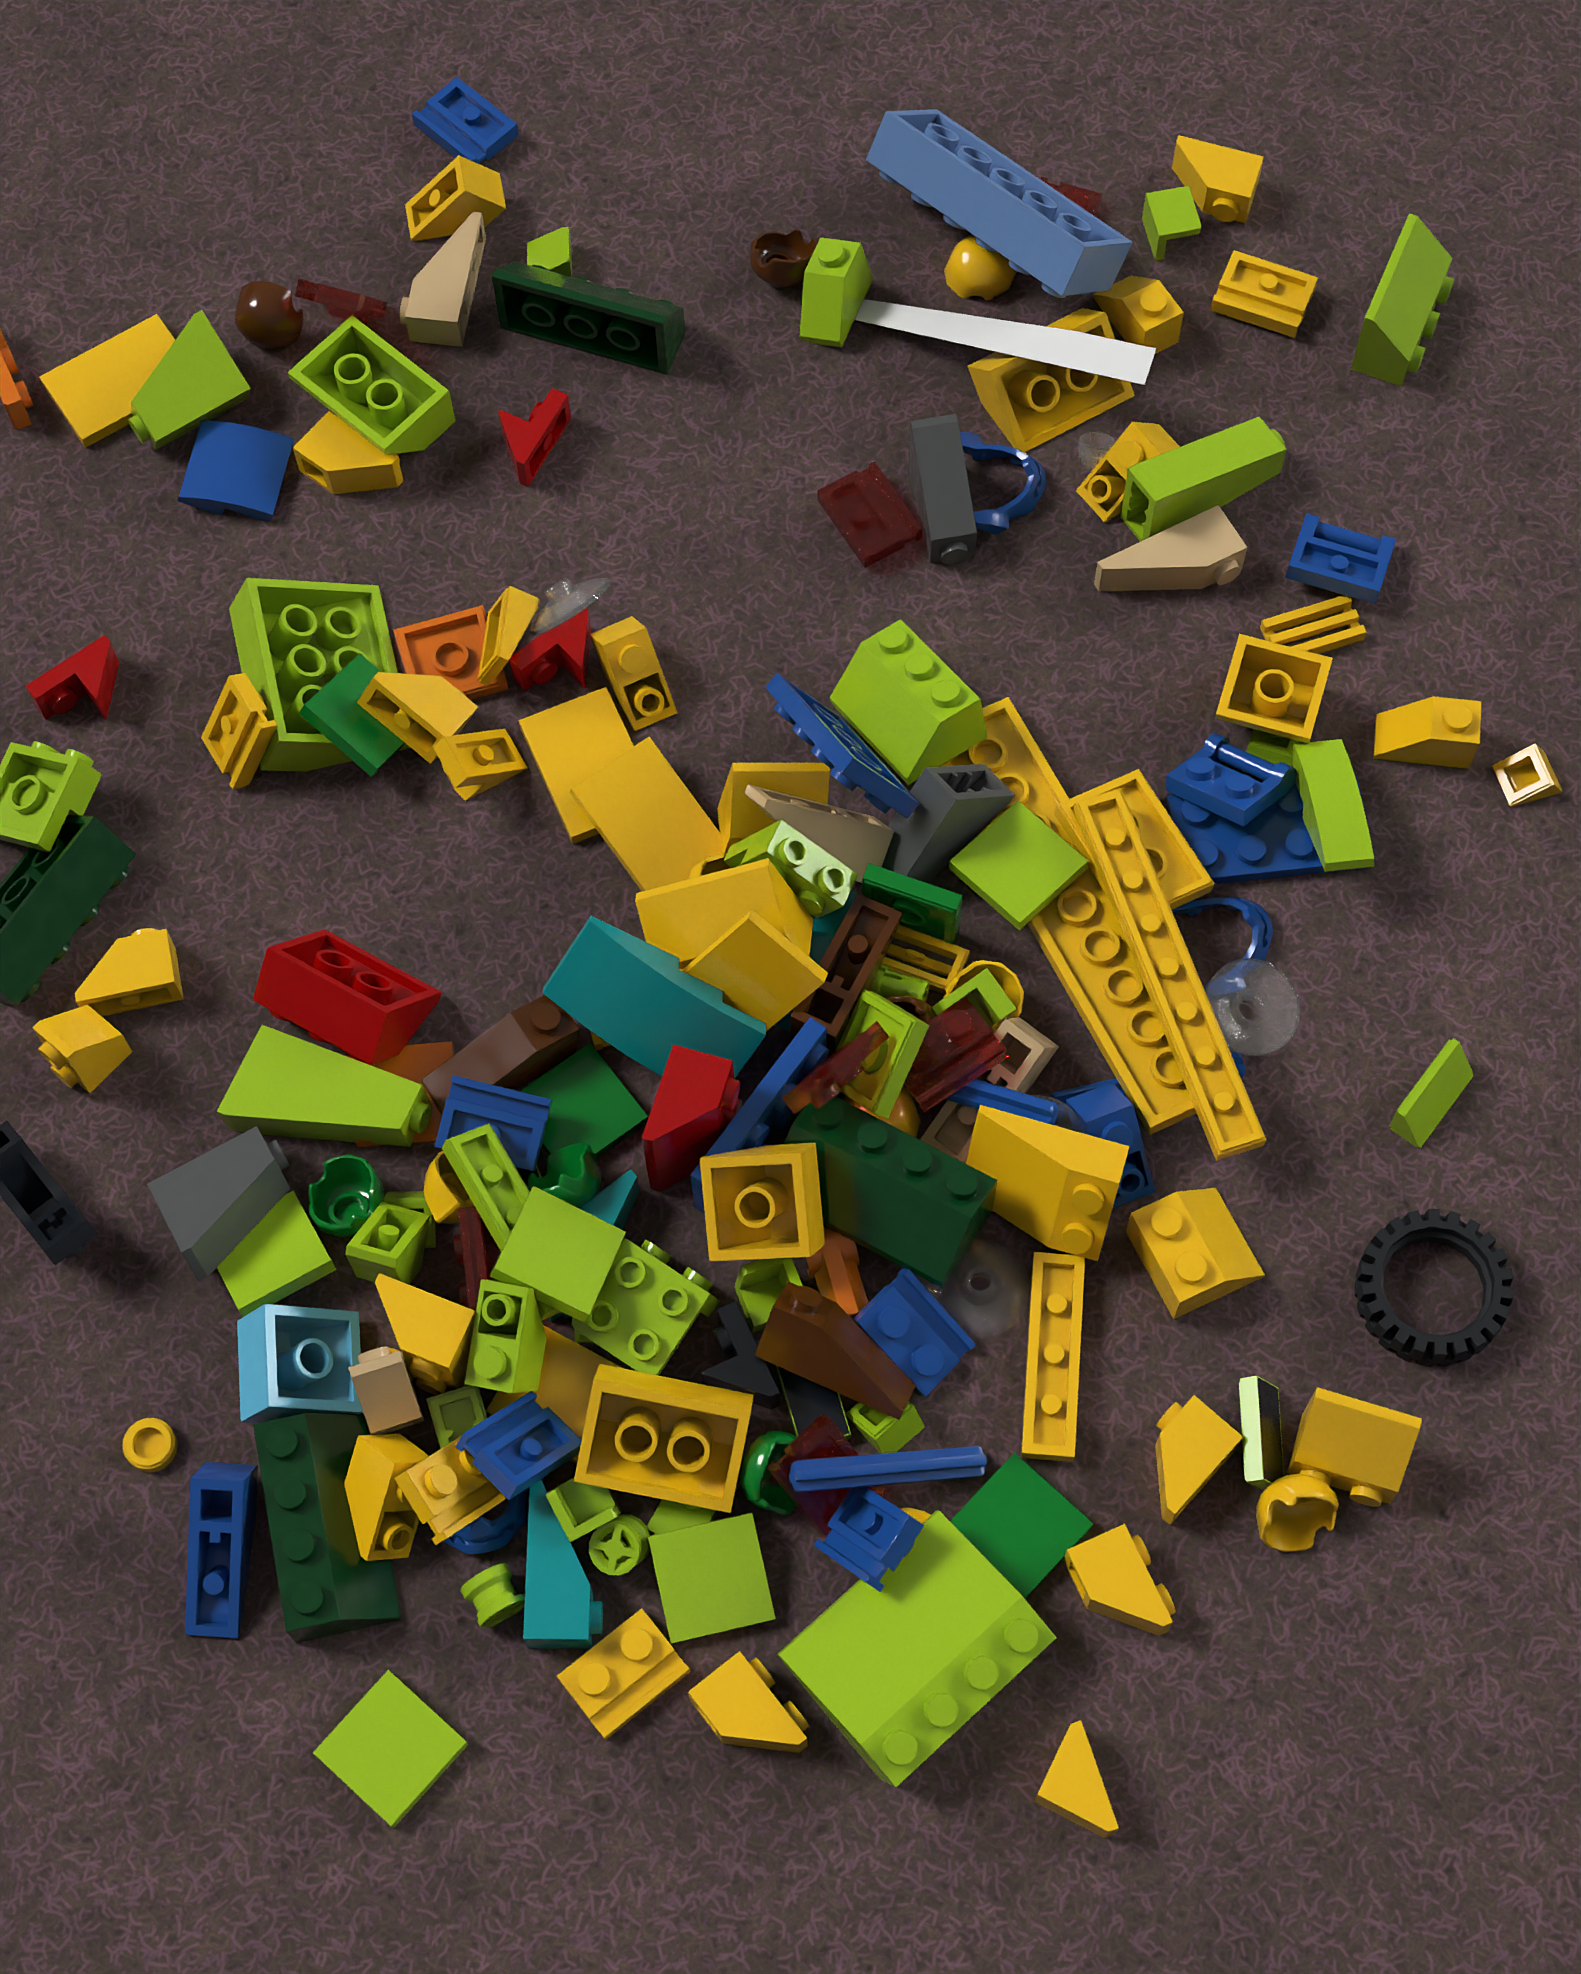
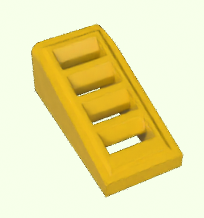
(504, 629)

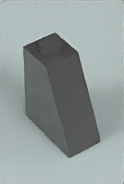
(942, 489)
(951, 813)
(221, 1197)

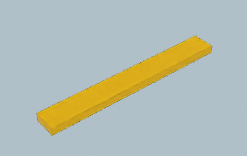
(1169, 975)

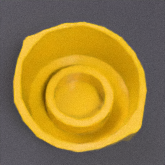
(444, 1191)

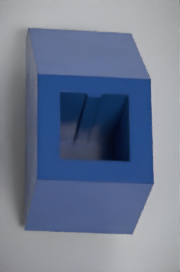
(1112, 1117)

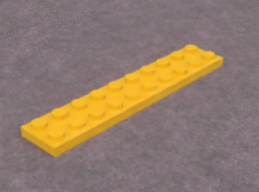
(1086, 939)

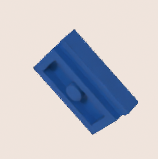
(465, 123)
(514, 1116)
(914, 1331)
(520, 1445)
(869, 1535)

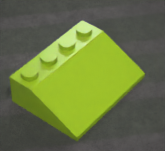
(293, 644)
(919, 1655)

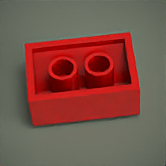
(344, 995)
(688, 1114)

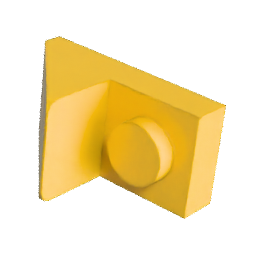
(479, 760)

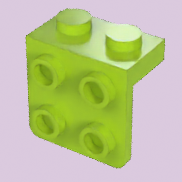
(645, 1307)

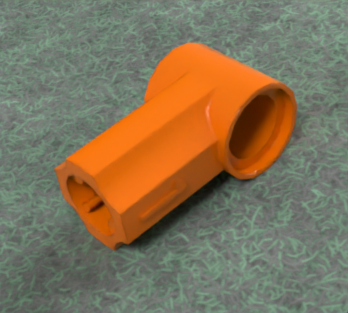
(837, 1272)

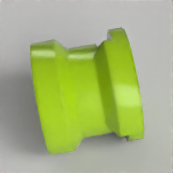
(610, 1551)
(493, 1595)

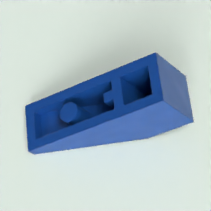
(219, 1547)

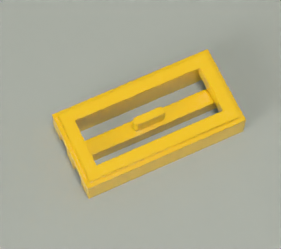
(1339, 604)
(932, 944)

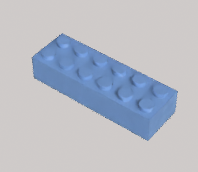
(998, 202)

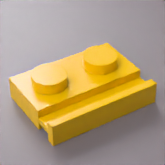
(1264, 293)
(238, 730)
(448, 1491)
(623, 1674)

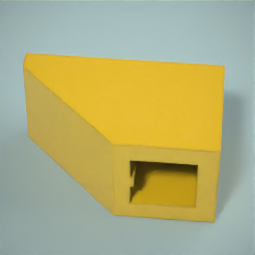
(344, 459)
(1106, 483)
(634, 672)
(81, 1046)
(377, 1505)
(1116, 1583)
(744, 1710)

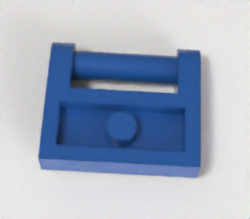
(1340, 559)
(1224, 790)

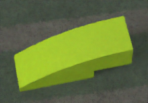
(1332, 805)

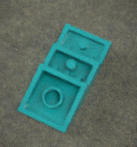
(645, 1003)

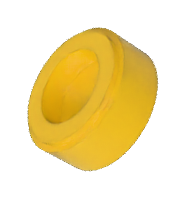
(150, 1445)

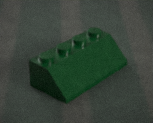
(588, 316)
(51, 897)
(894, 1189)
(313, 1537)

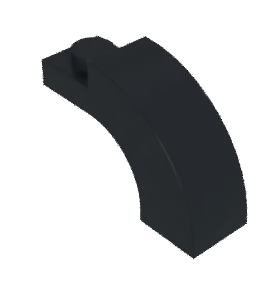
(39, 1200)

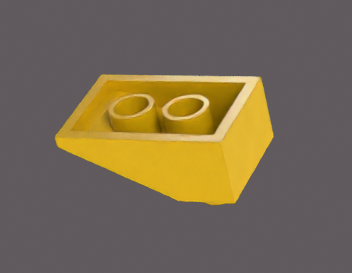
(1049, 1178)

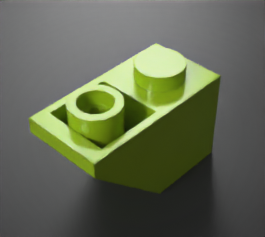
(506, 1339)

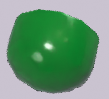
(570, 1175)
(344, 1181)
(755, 1474)

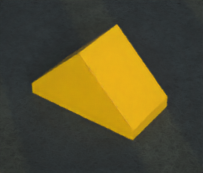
(1076, 1787)

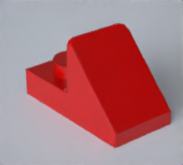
(533, 440)
(563, 646)
(86, 673)

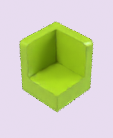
(1169, 216)
(984, 995)
(760, 1286)
(582, 1507)

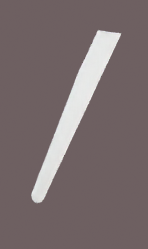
(1029, 341)

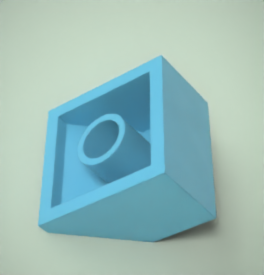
(297, 1362)

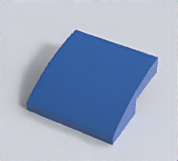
(236, 469)

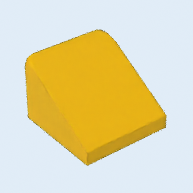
(1527, 776)

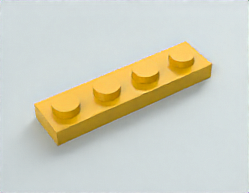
(1053, 1357)

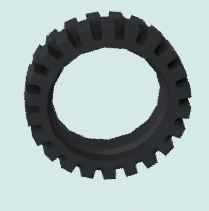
(1464, 1238)

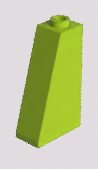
(1200, 476)
(319, 1094)

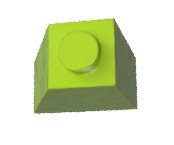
(187, 386)

